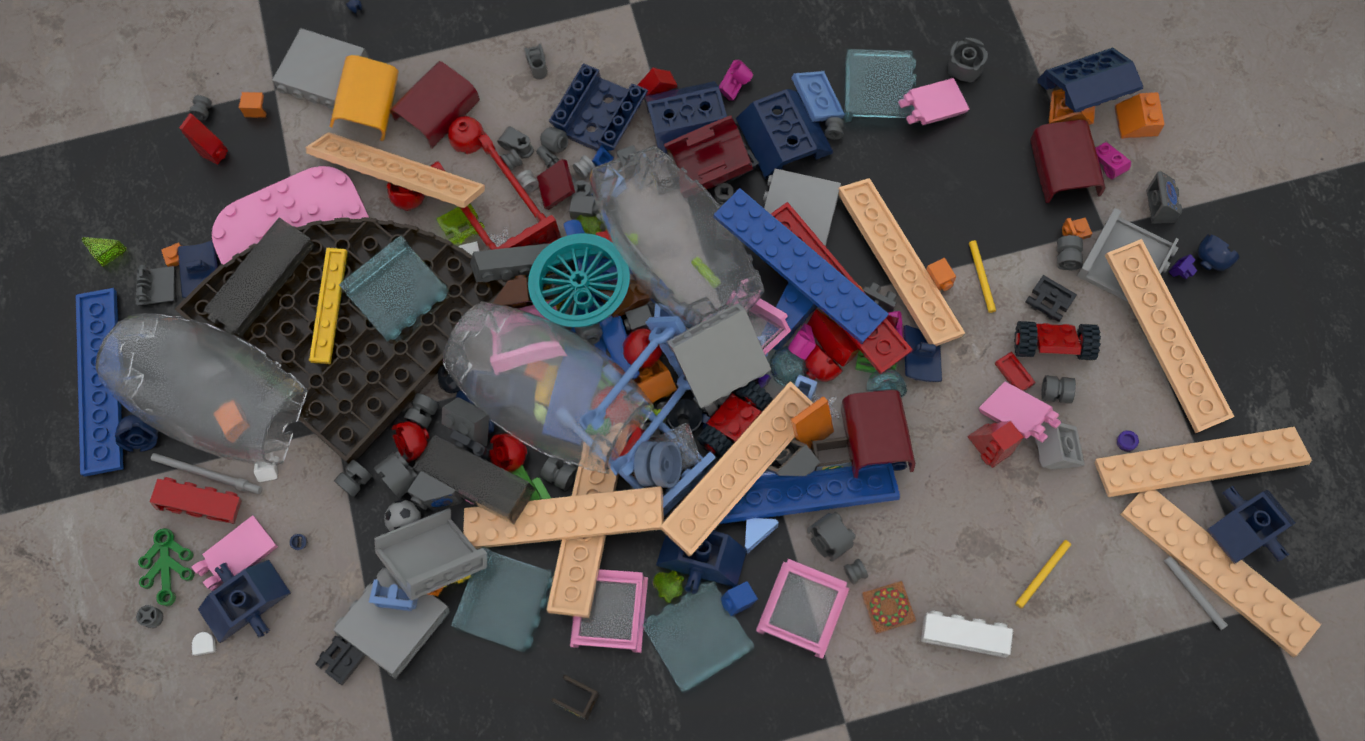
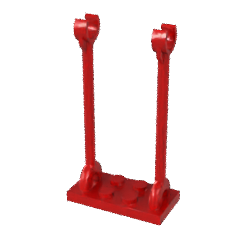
(543, 232)

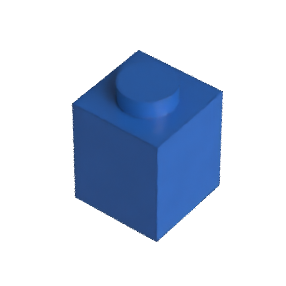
(738, 598)

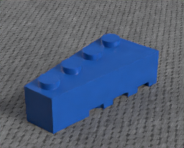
(797, 308)

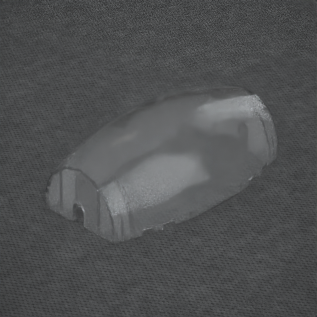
(661, 225)
(541, 381)
(201, 386)

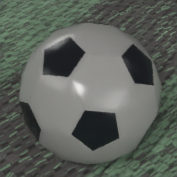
(401, 514)

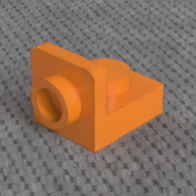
(1077, 228)

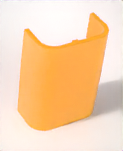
(365, 92)

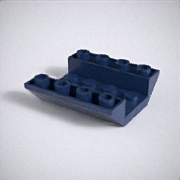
(1093, 79)
(685, 106)
(585, 107)
(769, 133)

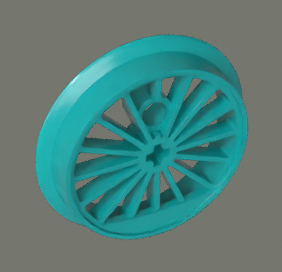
(572, 248)

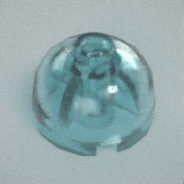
(786, 366)
(886, 381)

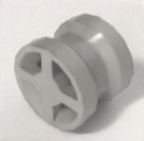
(583, 167)
(527, 181)

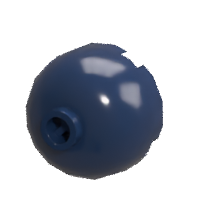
(1216, 254)
(135, 434)

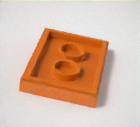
(813, 423)

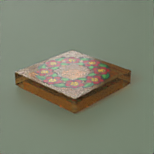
(888, 607)

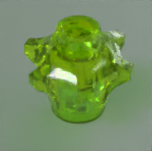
(590, 224)
(668, 585)

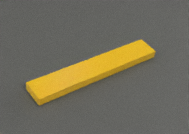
(328, 306)

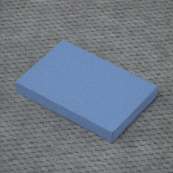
(817, 95)

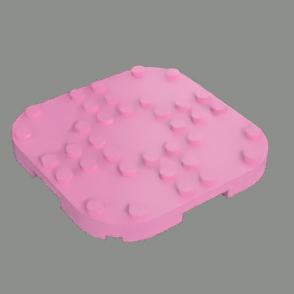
(299, 199)

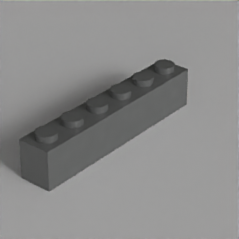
(508, 262)

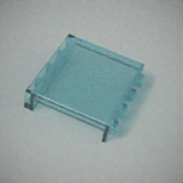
(877, 82)
(394, 288)
(504, 601)
(697, 636)

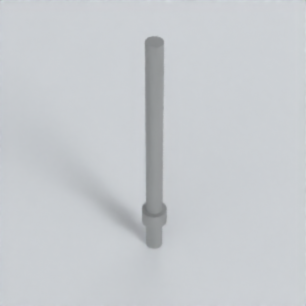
(239, 484)

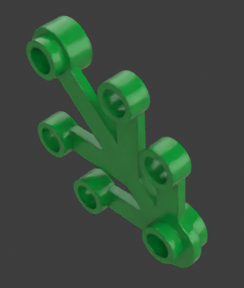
(164, 564)

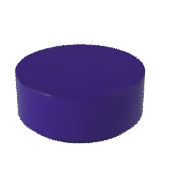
(1127, 441)

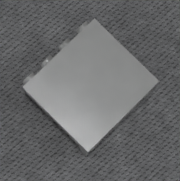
(314, 67)
(809, 196)
(1117, 234)
(720, 355)
(429, 554)
(389, 634)

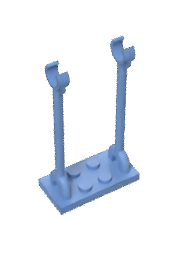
(661, 330)
(689, 479)

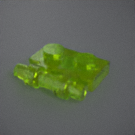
(454, 220)

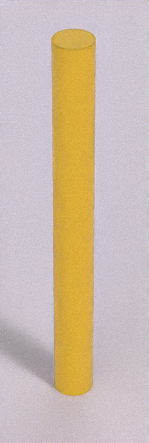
(982, 276)
(1043, 574)

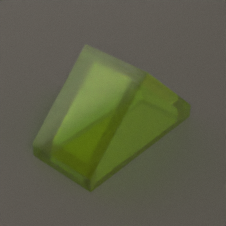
(104, 249)

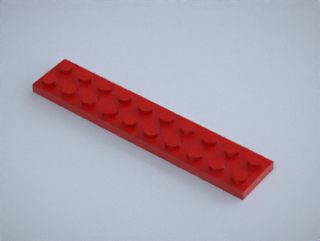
(885, 344)

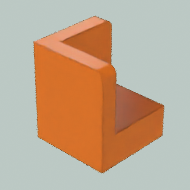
(251, 104)

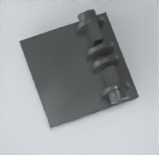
(155, 285)

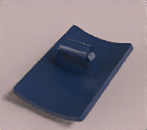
(195, 265)
(925, 358)

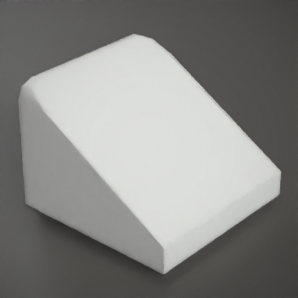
(265, 472)

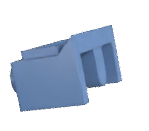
(391, 597)

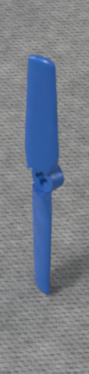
(612, 328)

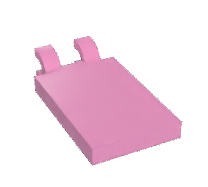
(935, 102)
(1021, 409)
(238, 549)

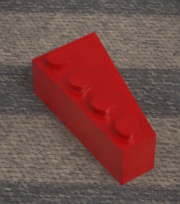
(195, 500)

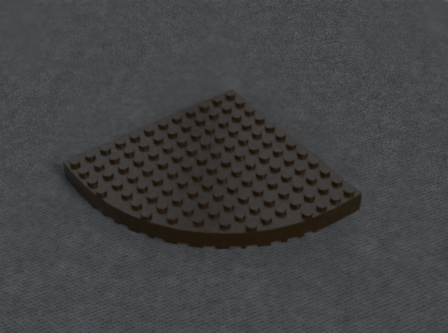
(367, 376)

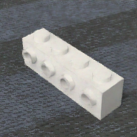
(966, 634)

